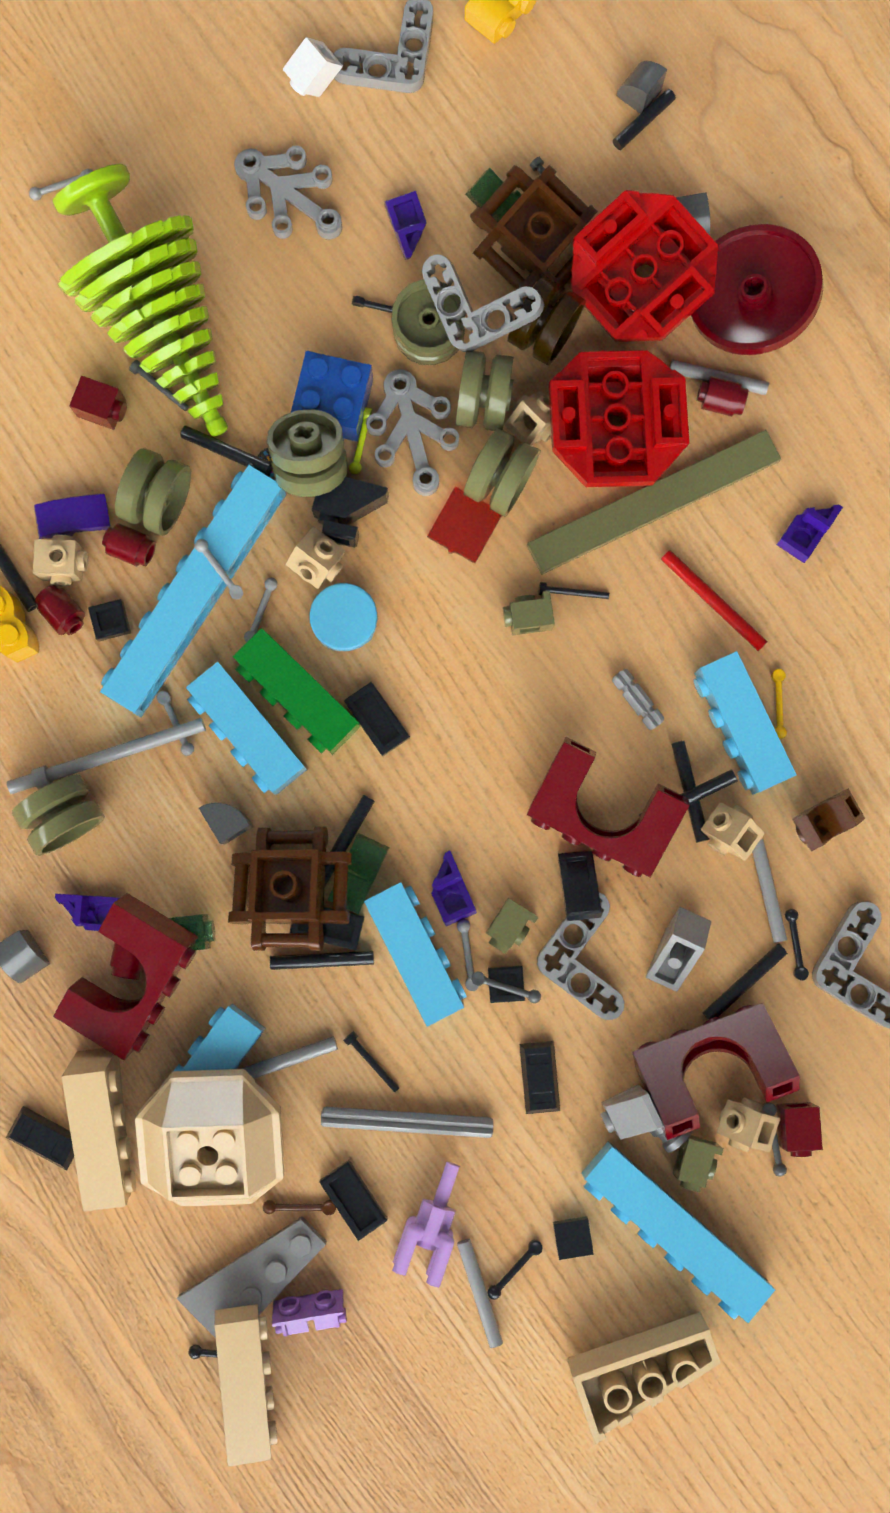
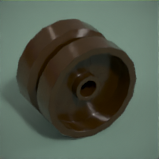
(553, 325)

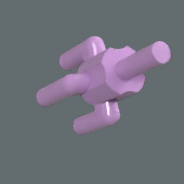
(430, 1231)

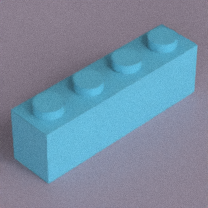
(744, 723)
(246, 729)
(414, 953)
(226, 1043)

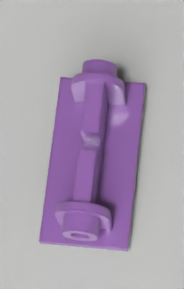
(293, 1313)

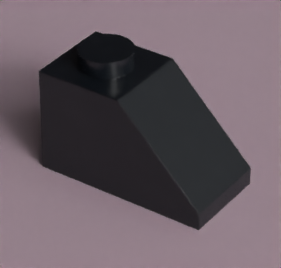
(349, 501)

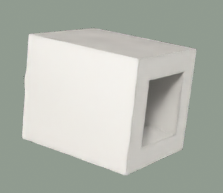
(312, 68)

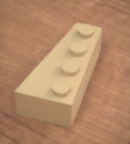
(98, 1129)
(640, 1370)

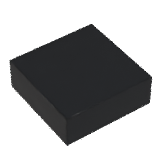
(341, 533)
(109, 620)
(509, 975)
(573, 1238)

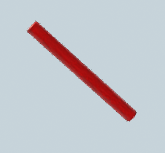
(714, 600)

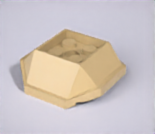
(215, 1111)

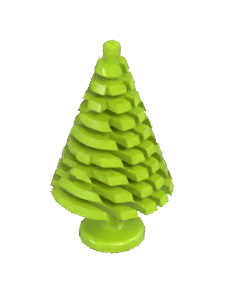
(145, 291)

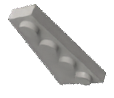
(255, 1275)

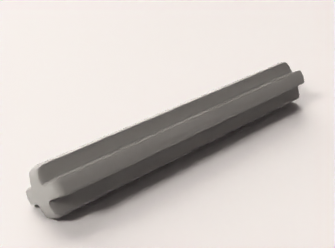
(407, 1122)

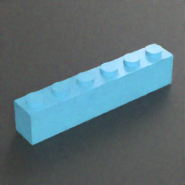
(677, 1232)

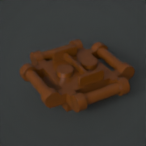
(533, 229)
(289, 888)

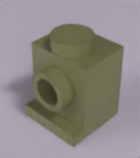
(529, 614)
(510, 926)
(696, 1162)

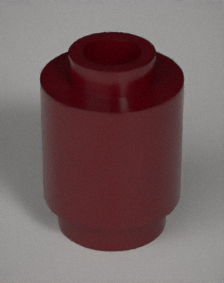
(722, 396)
(128, 545)
(60, 610)
(125, 963)

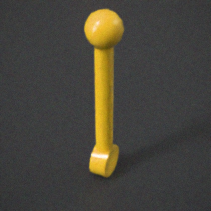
(779, 676)

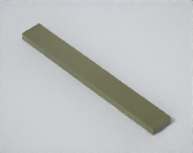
(653, 502)

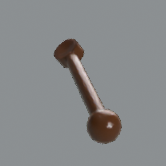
(327, 1207)

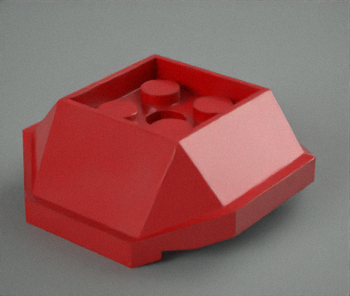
(635, 233)
(624, 385)

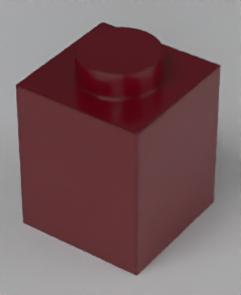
(98, 403)
(799, 1128)

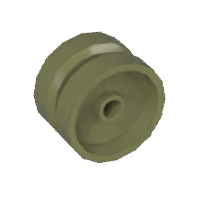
(414, 338)
(484, 391)
(307, 452)
(497, 470)
(152, 491)
(57, 814)

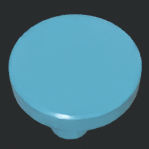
(343, 617)

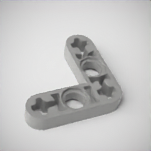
(395, 65)
(476, 319)
(845, 965)
(570, 966)

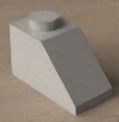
(679, 949)
(630, 1113)

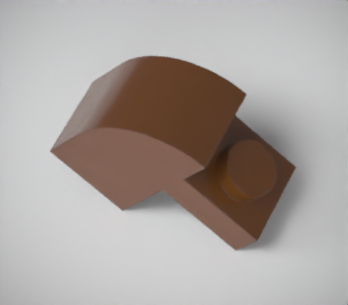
(828, 819)

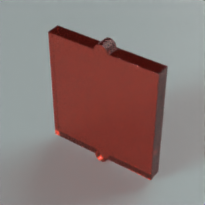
(464, 526)

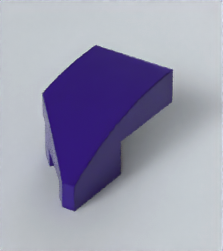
(407, 221)
(807, 531)
(451, 893)
(86, 910)

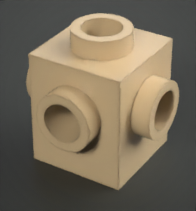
(531, 418)
(316, 558)
(59, 560)
(732, 831)
(747, 1125)

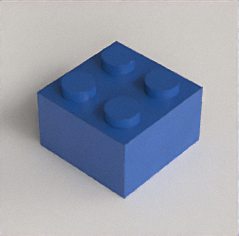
(335, 388)

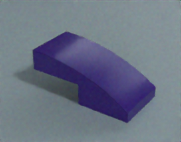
(72, 515)

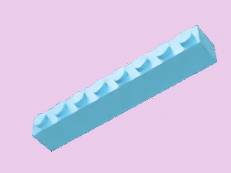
(193, 592)

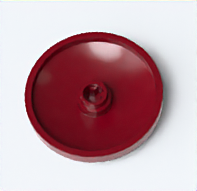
(763, 290)

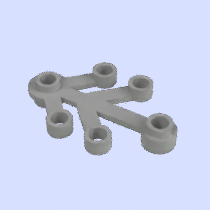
(284, 189)
(411, 425)

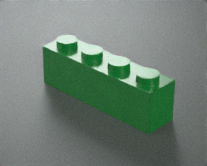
(296, 692)

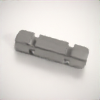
(638, 699)

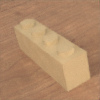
(243, 1384)

